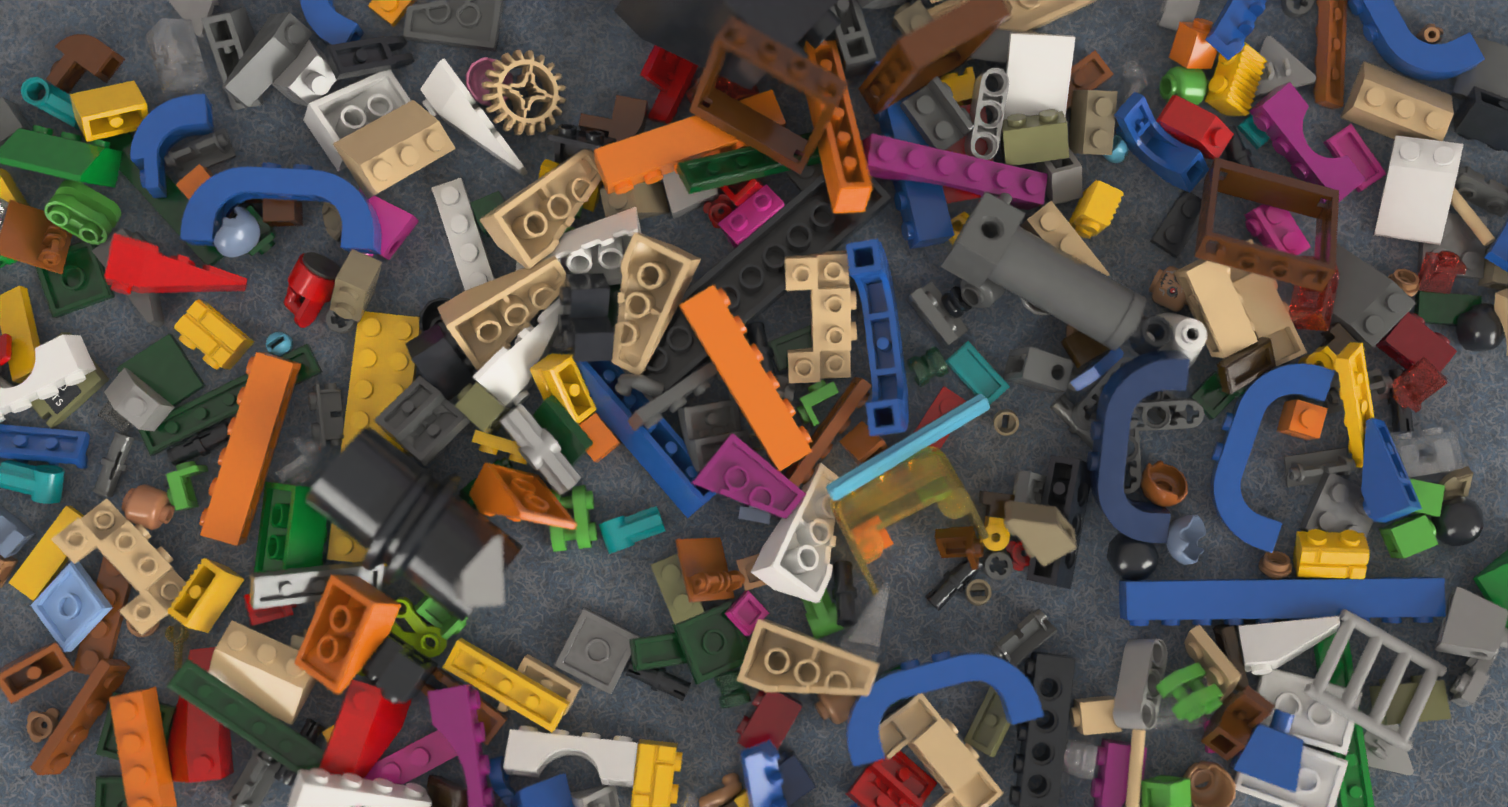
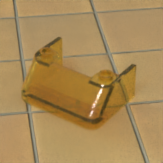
(896, 495)

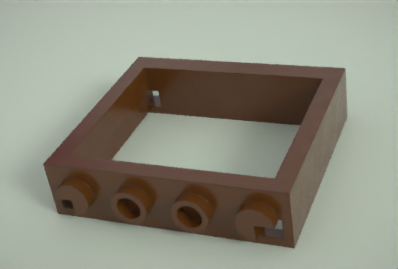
(932, 51)
(749, 124)
(1277, 192)

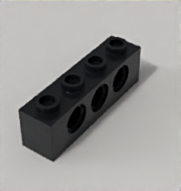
(1067, 490)

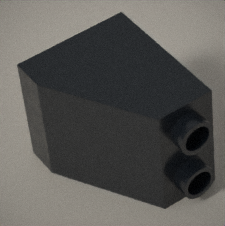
(692, 26)

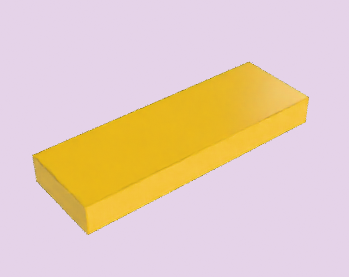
(19, 322)
(45, 559)

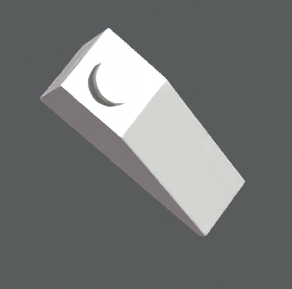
(1276, 643)

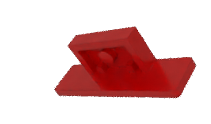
(672, 77)

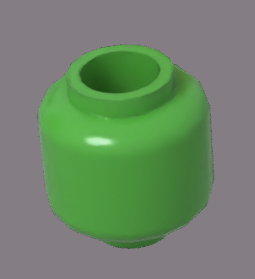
(1185, 83)

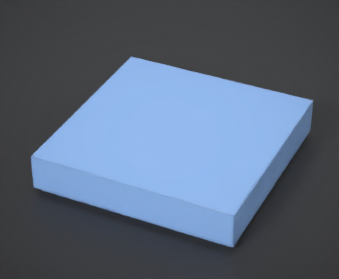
(71, 606)

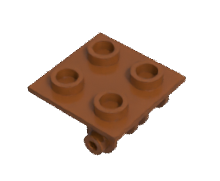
(33, 238)
(706, 570)

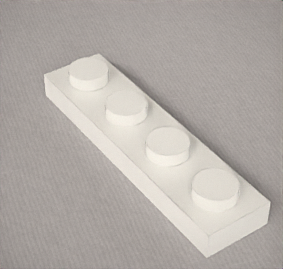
(463, 233)

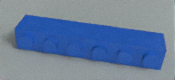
(920, 203)
(656, 448)

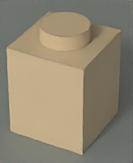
(1094, 715)

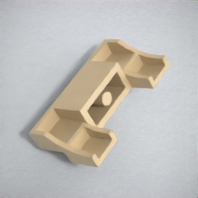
(1268, 313)
(831, 325)
(131, 555)
(940, 751)

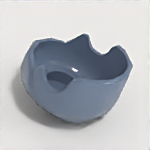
(237, 234)
(1184, 538)

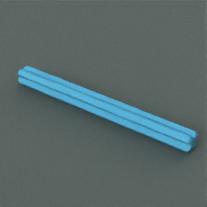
(907, 447)

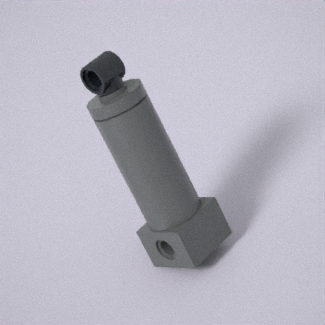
(1050, 279)

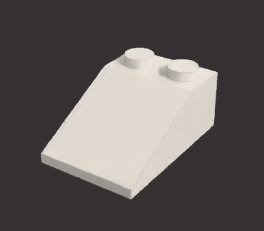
(351, 109)
(1418, 189)

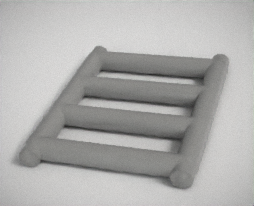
(1405, 654)

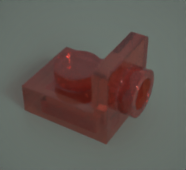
(1440, 271)

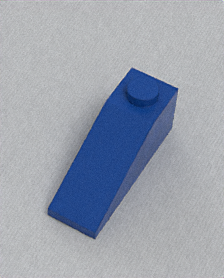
(1384, 478)

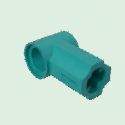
(55, 101)
(40, 481)
(625, 531)

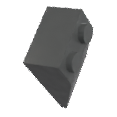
(1366, 300)

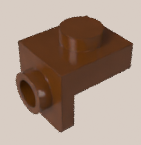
(960, 543)

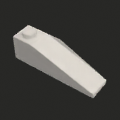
(456, 106)
(508, 371)
(800, 547)

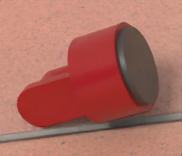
(313, 279)

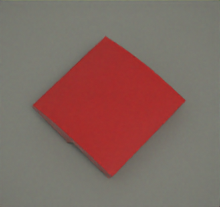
(892, 784)

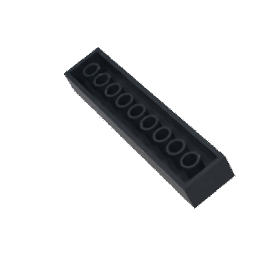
(756, 271)

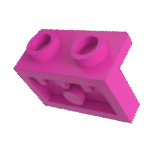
(750, 215)
(1276, 229)

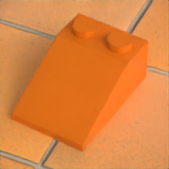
(518, 497)
(345, 630)

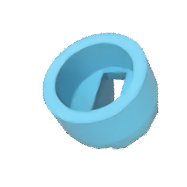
(1119, 150)
(283, 347)

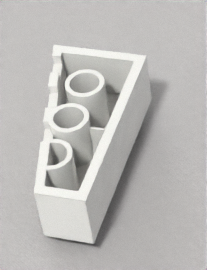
(597, 246)

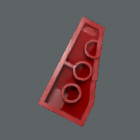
(144, 269)
(362, 730)
(198, 743)

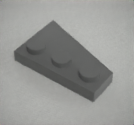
(455, 23)

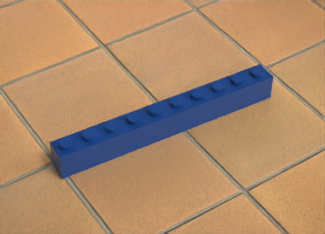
(1280, 599)

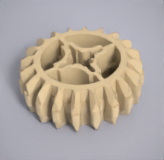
(527, 79)

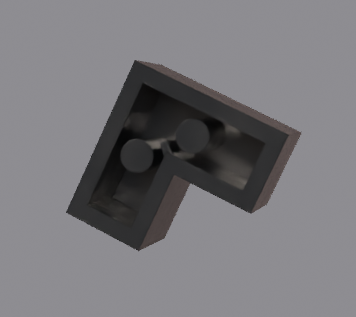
(585, 317)
(398, 669)

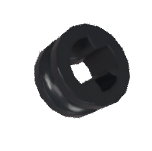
(954, 302)

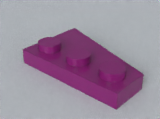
(748, 478)

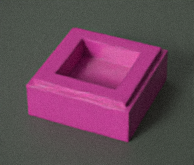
(746, 612)

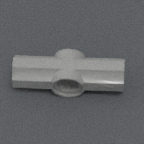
(539, 449)

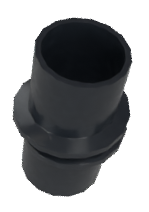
(405, 518)

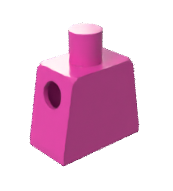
(394, 224)

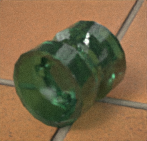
(928, 366)
(728, 682)

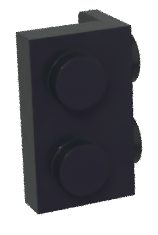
(571, 141)

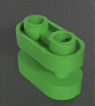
(83, 212)
(585, 531)
(1197, 703)

